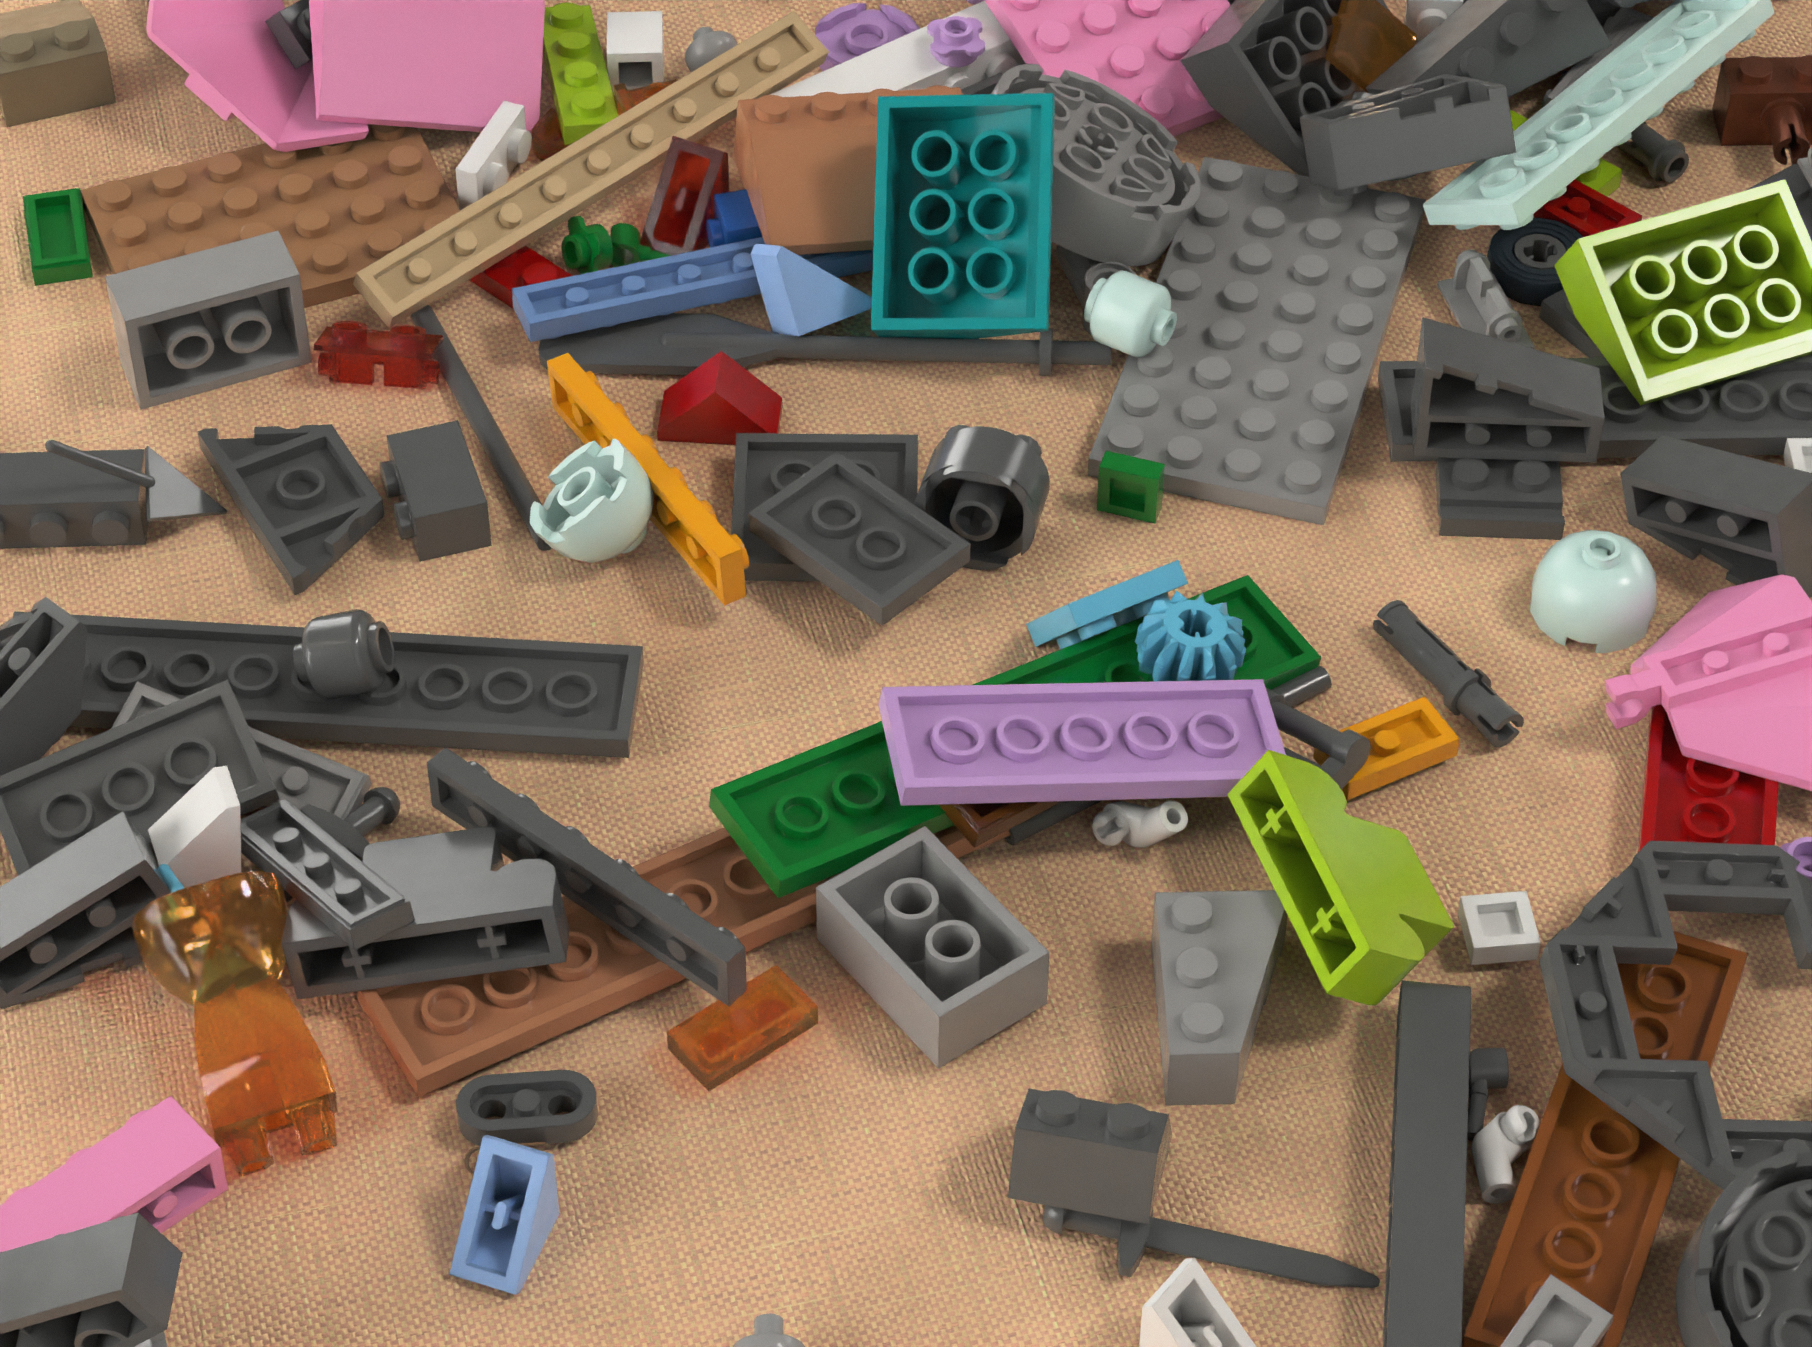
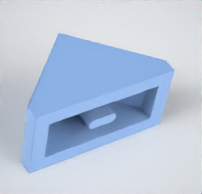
(800, 294)
(506, 1215)

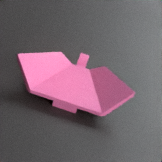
(244, 70)
(1733, 681)

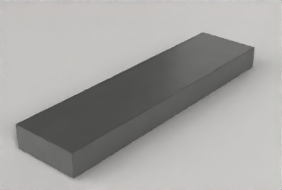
(323, 875)

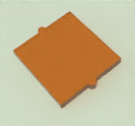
(1367, 40)

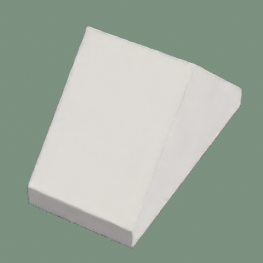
(201, 831)
(1190, 1313)

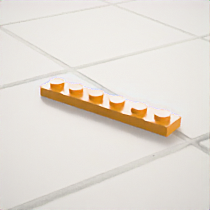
(676, 511)

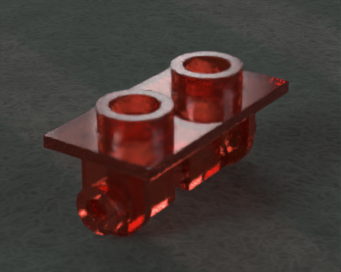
(354, 350)

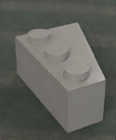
(1210, 986)

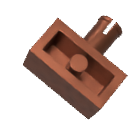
(1766, 104)

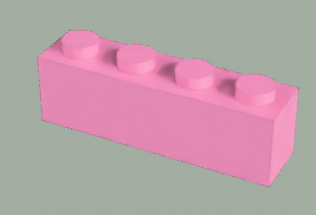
(150, 1167)

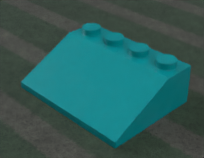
(963, 215)

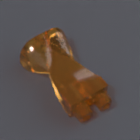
(254, 1053)

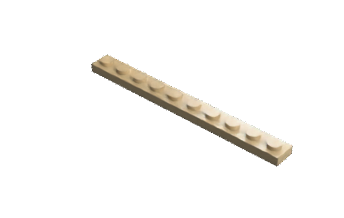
(586, 170)

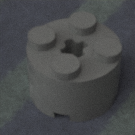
(986, 491)

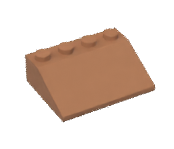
(813, 167)

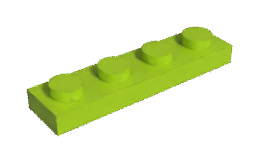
(576, 71)

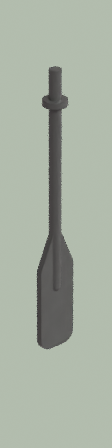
(685, 341)

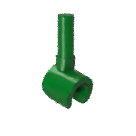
(628, 248)

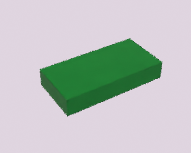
(57, 236)

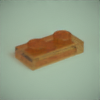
(733, 1037)

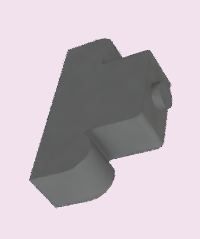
(466, 910)

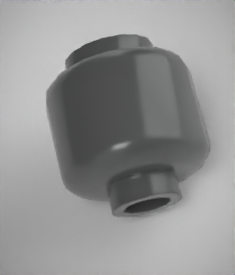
(344, 654)

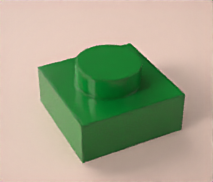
(1130, 487)

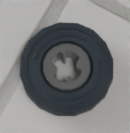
(1515, 255)

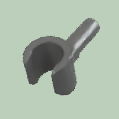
(1486, 1071)

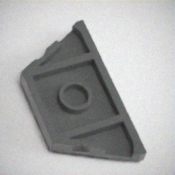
(297, 495)

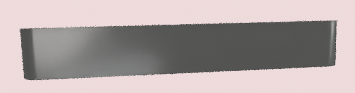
(1428, 1167)

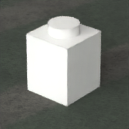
(635, 48)

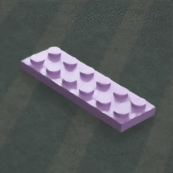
(1075, 740)

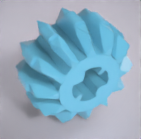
(1190, 641)

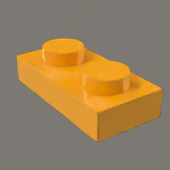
(1400, 744)

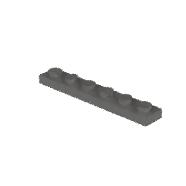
(591, 878)

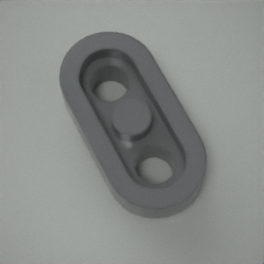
(528, 1107)

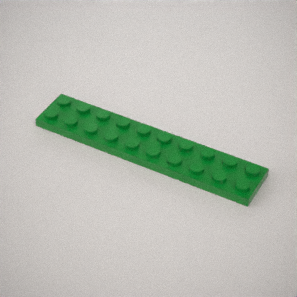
(842, 798)

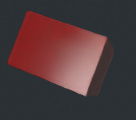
(717, 404)

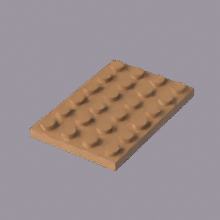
(329, 202)

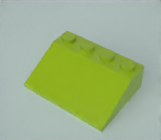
(1696, 292)

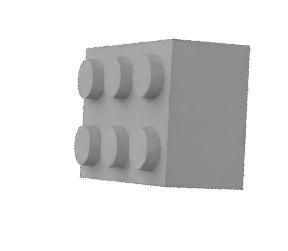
(209, 319)
(932, 946)

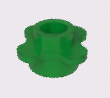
(586, 247)

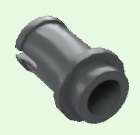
(1662, 157)

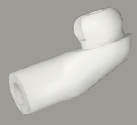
(1138, 824)
(1499, 1147)

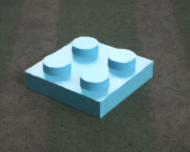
(1107, 607)

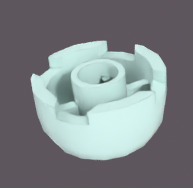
(596, 504)
(1594, 591)

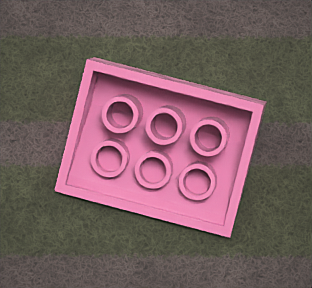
(426, 61)

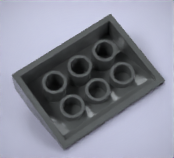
(1269, 68)

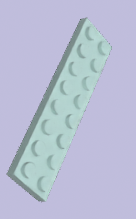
(1597, 113)

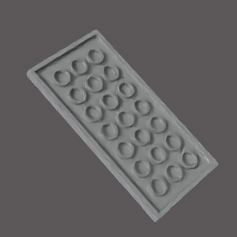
(1271, 342)

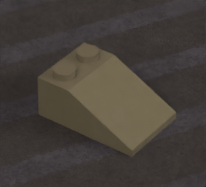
(51, 62)

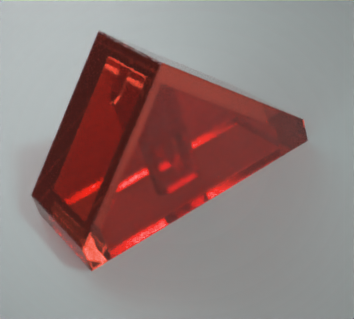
(685, 197)

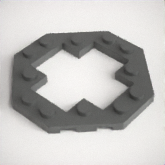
(1633, 926)

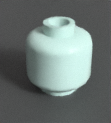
(1130, 313)

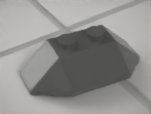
(39, 681)

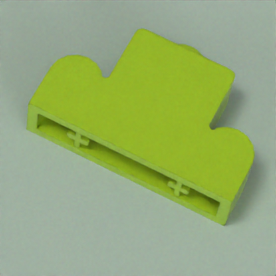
(1341, 879)

